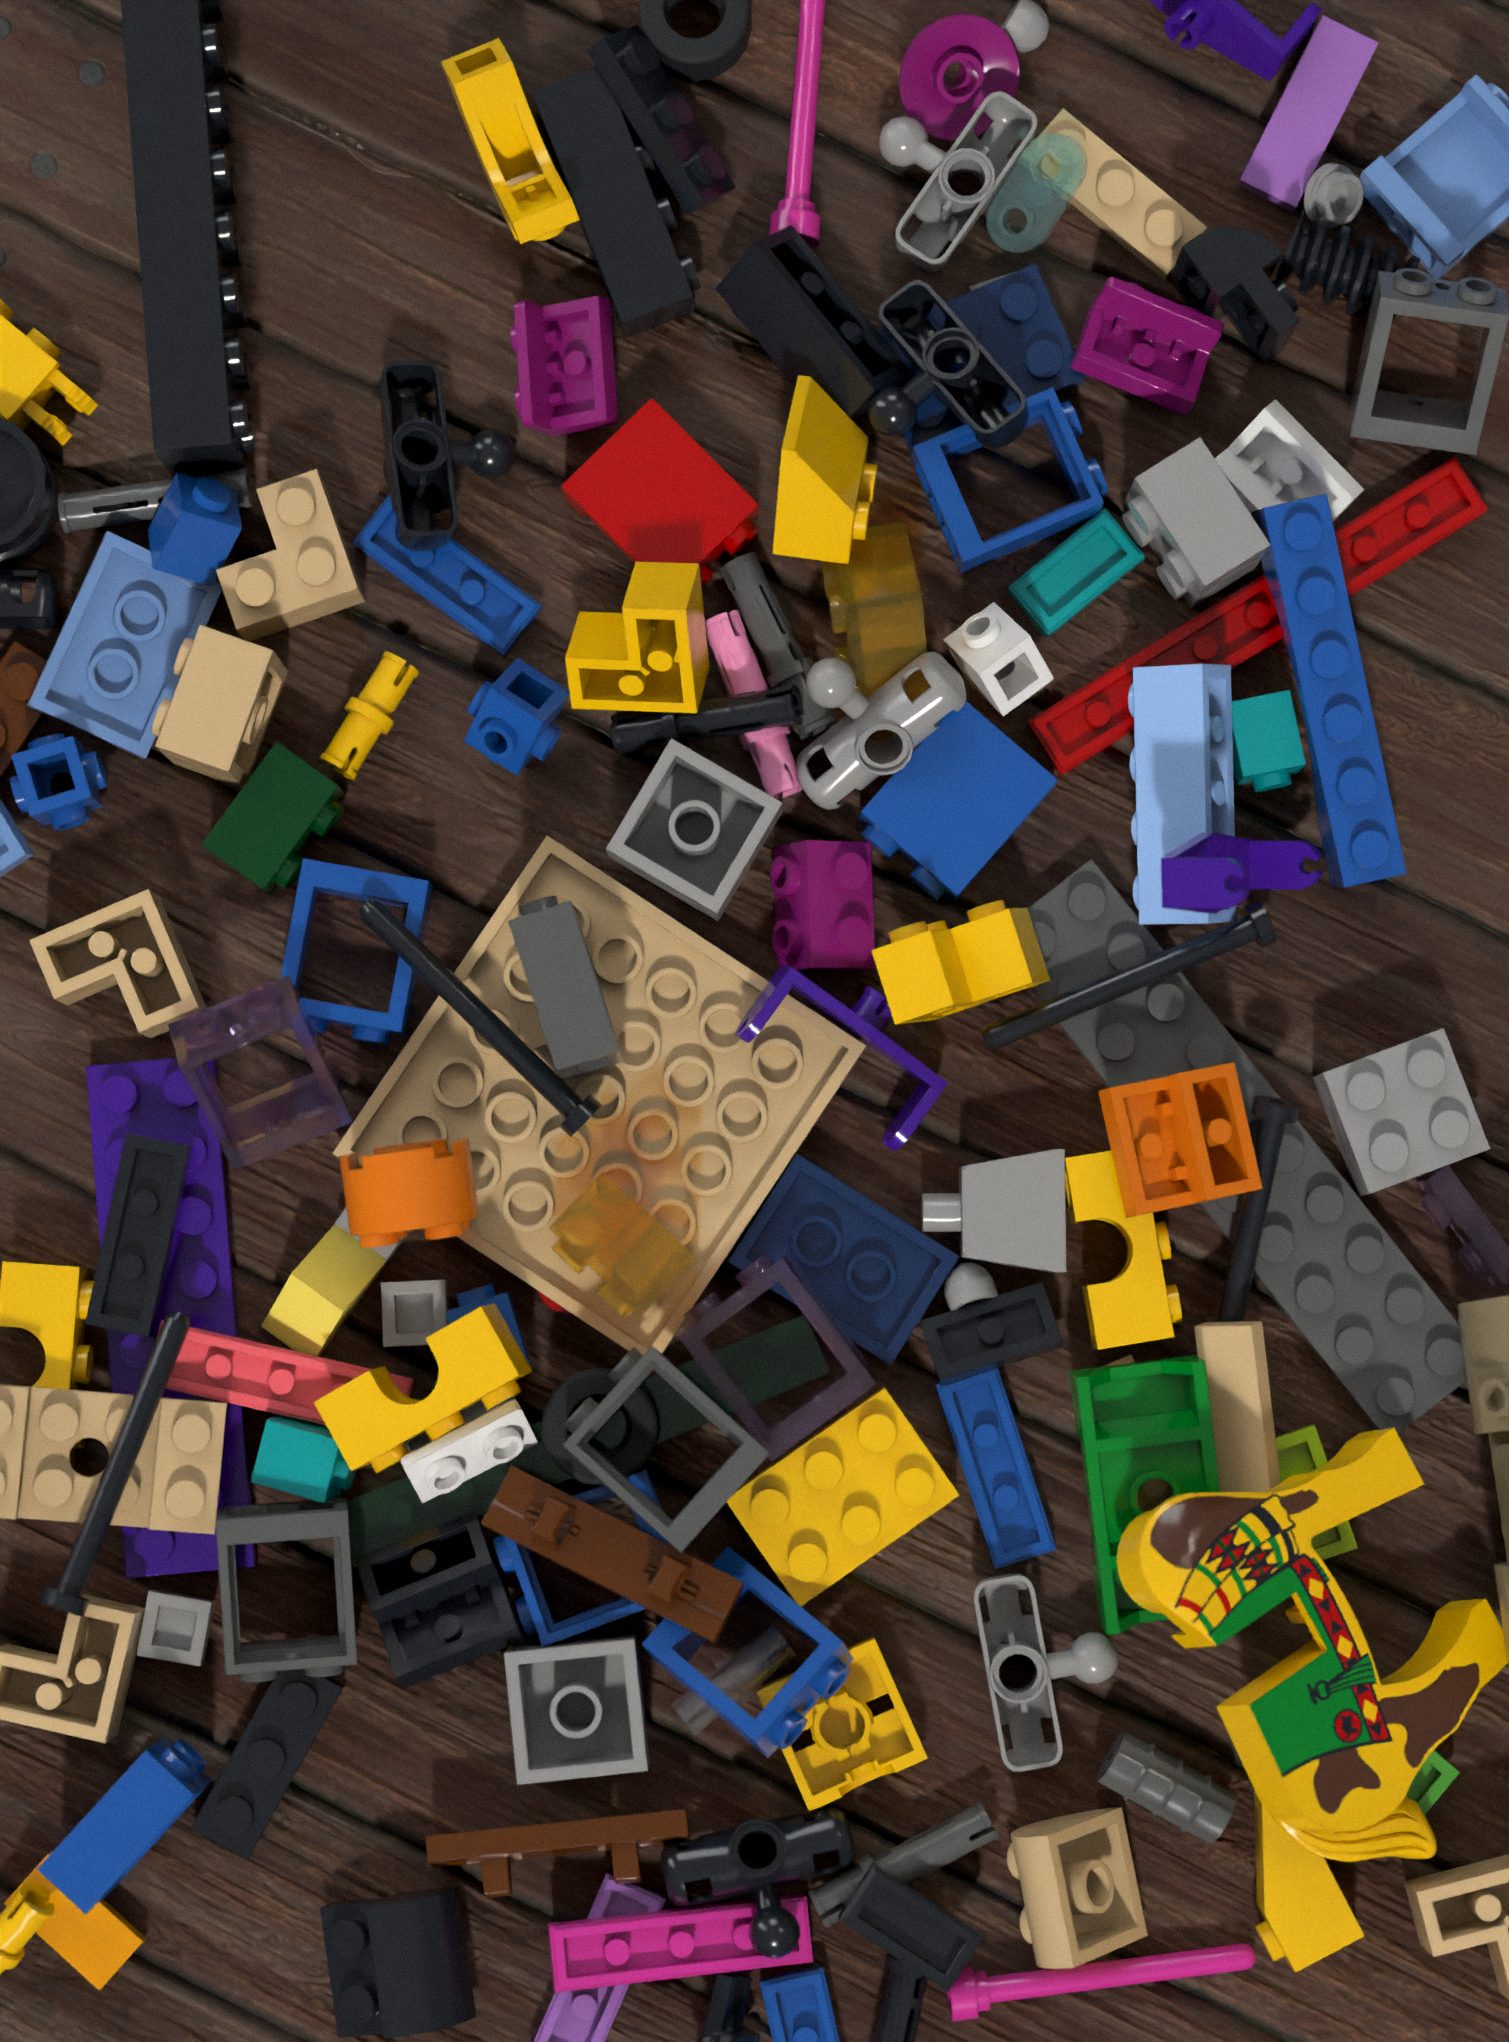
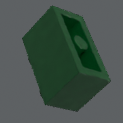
(275, 820)

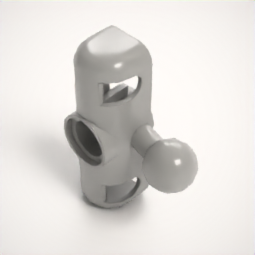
(943, 212)
(854, 755)
(1008, 1632)

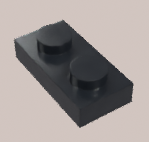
(991, 1333)

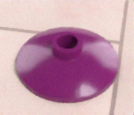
(985, 66)

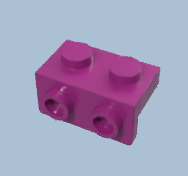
(1146, 345)
(565, 365)
(823, 905)

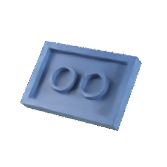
(121, 646)

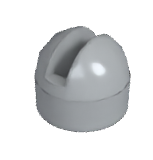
(1026, 25)
(968, 1285)

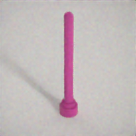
(796, 206)
(975, 1991)

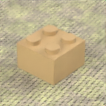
(219, 705)

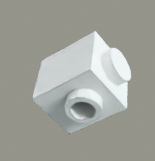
(998, 658)

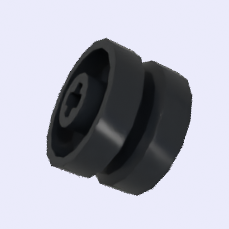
(26, 496)

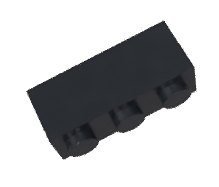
(810, 322)

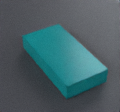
(1075, 573)

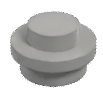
(1333, 194)

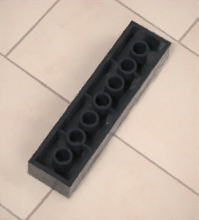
(187, 234)

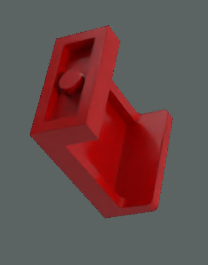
(662, 495)

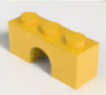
(1136, 1301)
(53, 1307)
(475, 1363)

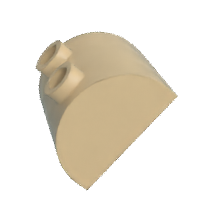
(1076, 1887)

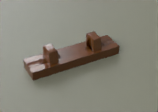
(613, 1554)
(500, 1846)

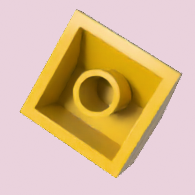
(822, 479)

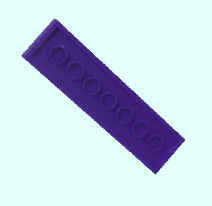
(158, 1104)

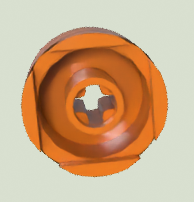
(409, 1190)

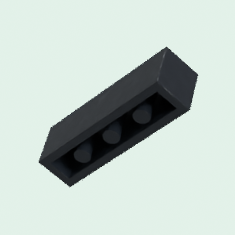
(615, 202)

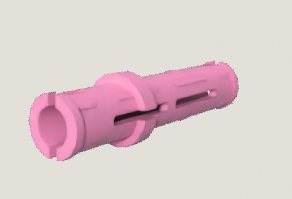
(741, 675)

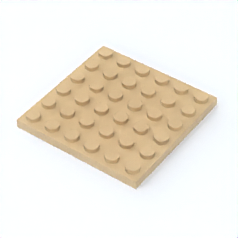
(684, 1124)

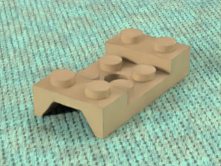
(171, 1481)

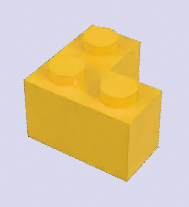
(649, 653)
(946, 970)

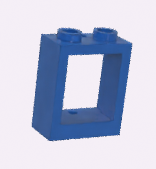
(949, 507)
(360, 885)
(534, 1606)
(785, 1714)
(126, 1822)

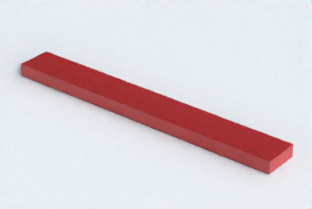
(1248, 618)

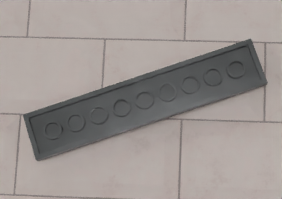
(1319, 1242)

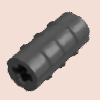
(1167, 1787)

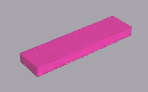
(665, 1945)

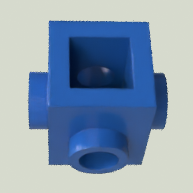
(516, 717)
(43, 766)

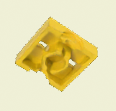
(848, 1739)

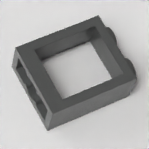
(1420, 419)
(565, 988)
(711, 1496)
(285, 1522)

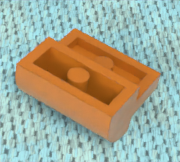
(1180, 1139)

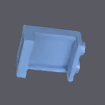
(1447, 179)

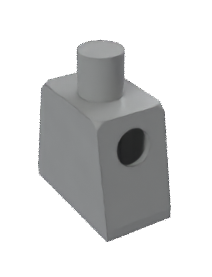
(1006, 1211)

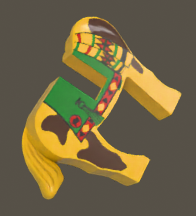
(1319, 1728)

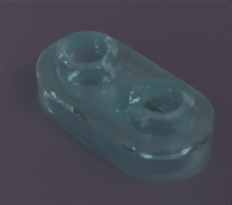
(1035, 194)

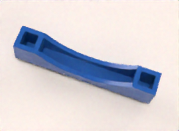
(1340, 727)

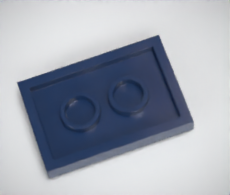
(1021, 333)
(853, 1254)

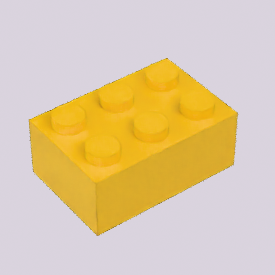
(841, 1496)

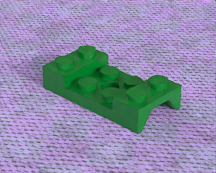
(1134, 1428)

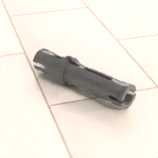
(81, 509)
(774, 638)
(910, 1859)

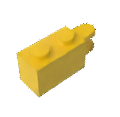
(32, 377)

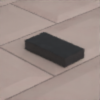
(910, 1926)

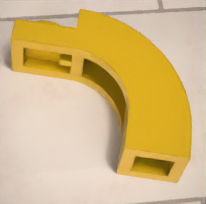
(509, 143)

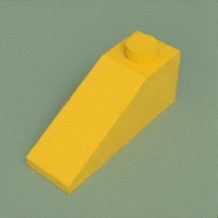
(1297, 1898)

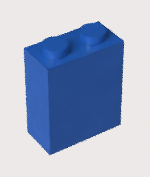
(956, 802)

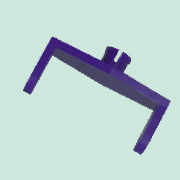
(1235, 32)
(1221, 869)
(867, 1023)

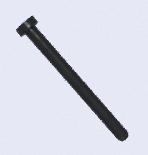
(1253, 927)
(480, 1017)
(1273, 1116)
(69, 1590)

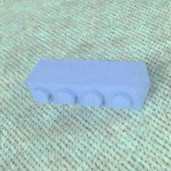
(1180, 773)

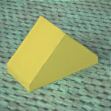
(323, 1292)

